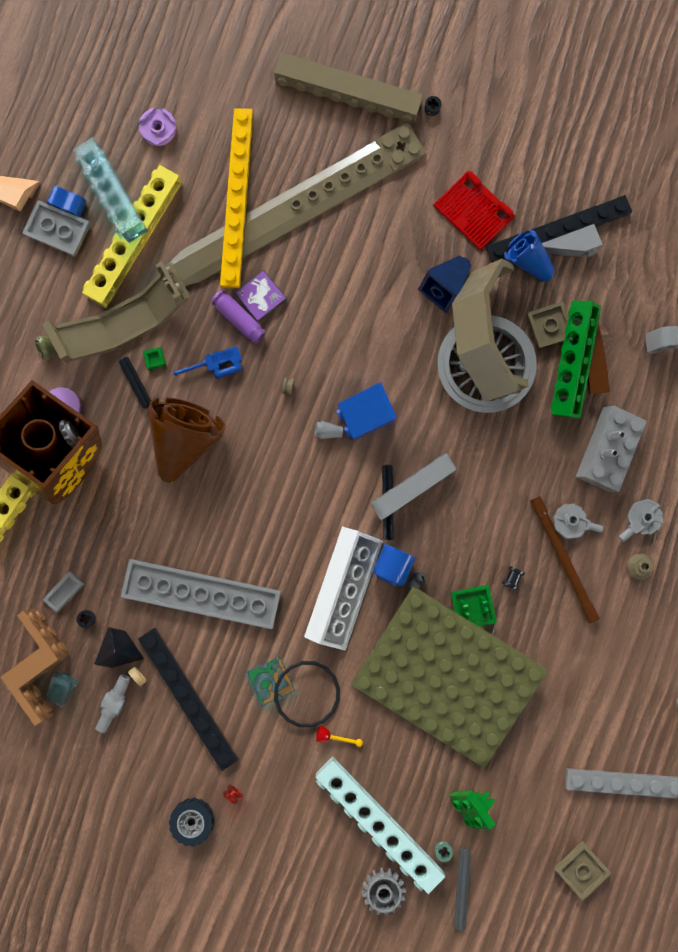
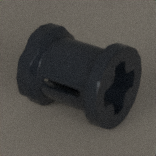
(513, 578)

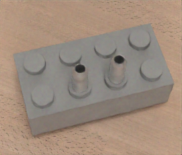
(611, 448)

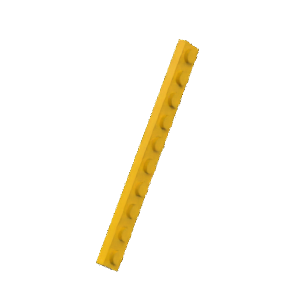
(236, 198)

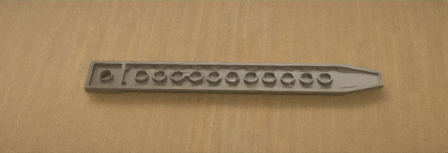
(304, 202)

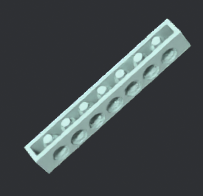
(424, 880)

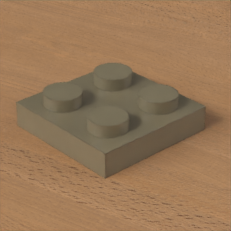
(548, 324)
(582, 870)

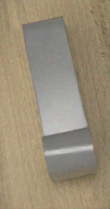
(662, 339)

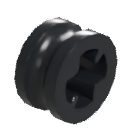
(432, 112)
(84, 624)

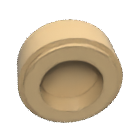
(137, 676)

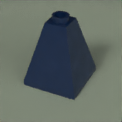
(445, 282)

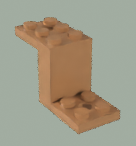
(34, 666)

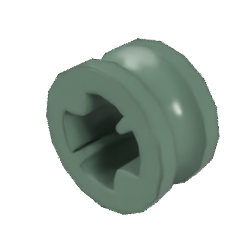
(447, 857)

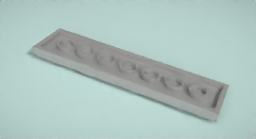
(201, 594)

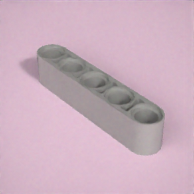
(413, 486)

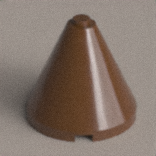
(181, 435)

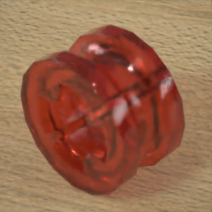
(232, 794)

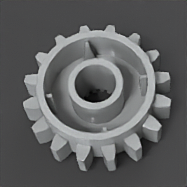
(388, 901)

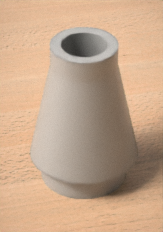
(327, 430)

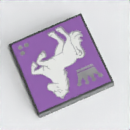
(260, 296)

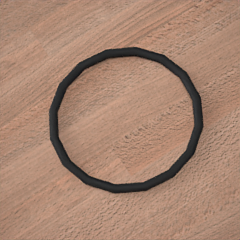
(334, 706)

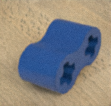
(66, 201)

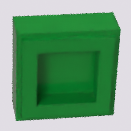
(154, 358)

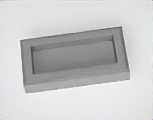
(63, 591)

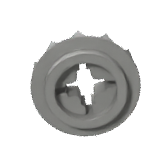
(69, 432)

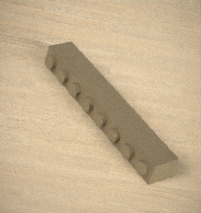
(347, 88)

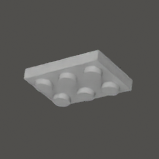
(56, 228)

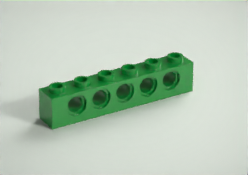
(589, 314)

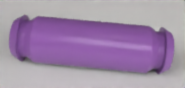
(238, 316)

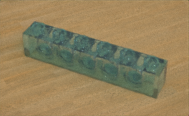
(110, 190)

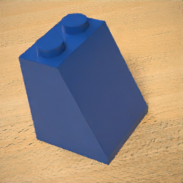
(366, 412)

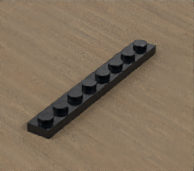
(595, 215)
(188, 699)

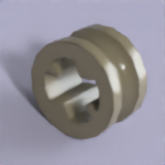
(288, 386)

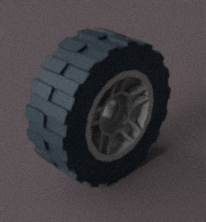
(198, 831)

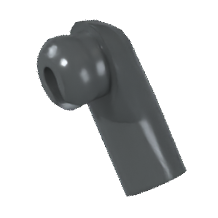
(417, 580)

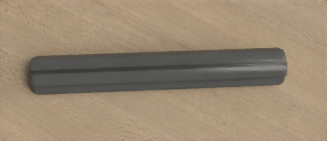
(462, 889)

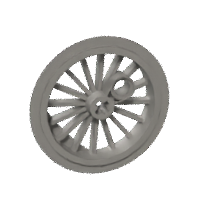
(524, 367)

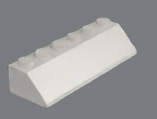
(343, 589)

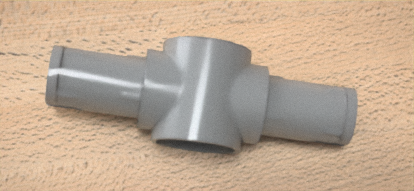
(113, 703)

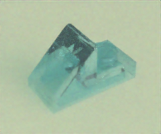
(61, 688)

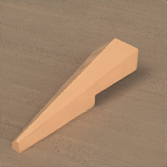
(16, 191)

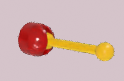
(323, 735)

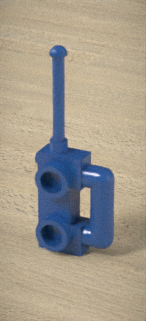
(215, 360)

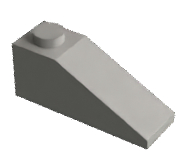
(576, 244)

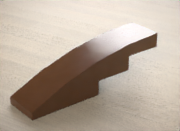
(598, 374)

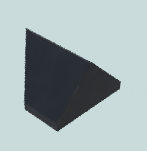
(117, 649)

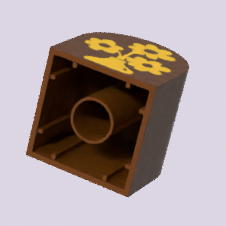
(36, 449)

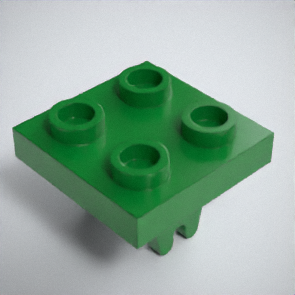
(475, 605)
(474, 808)

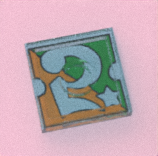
(264, 678)

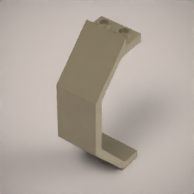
(122, 322)
(476, 337)

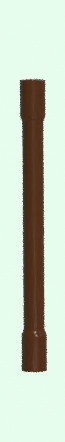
(586, 604)

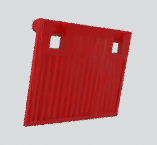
(474, 210)

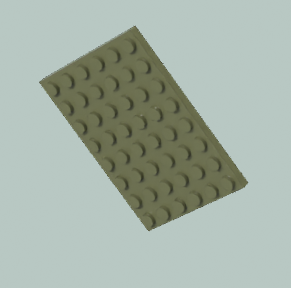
(449, 676)

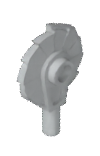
(643, 518)
(572, 522)

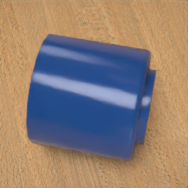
(394, 565)

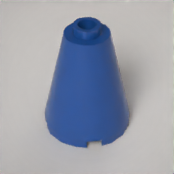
(530, 256)

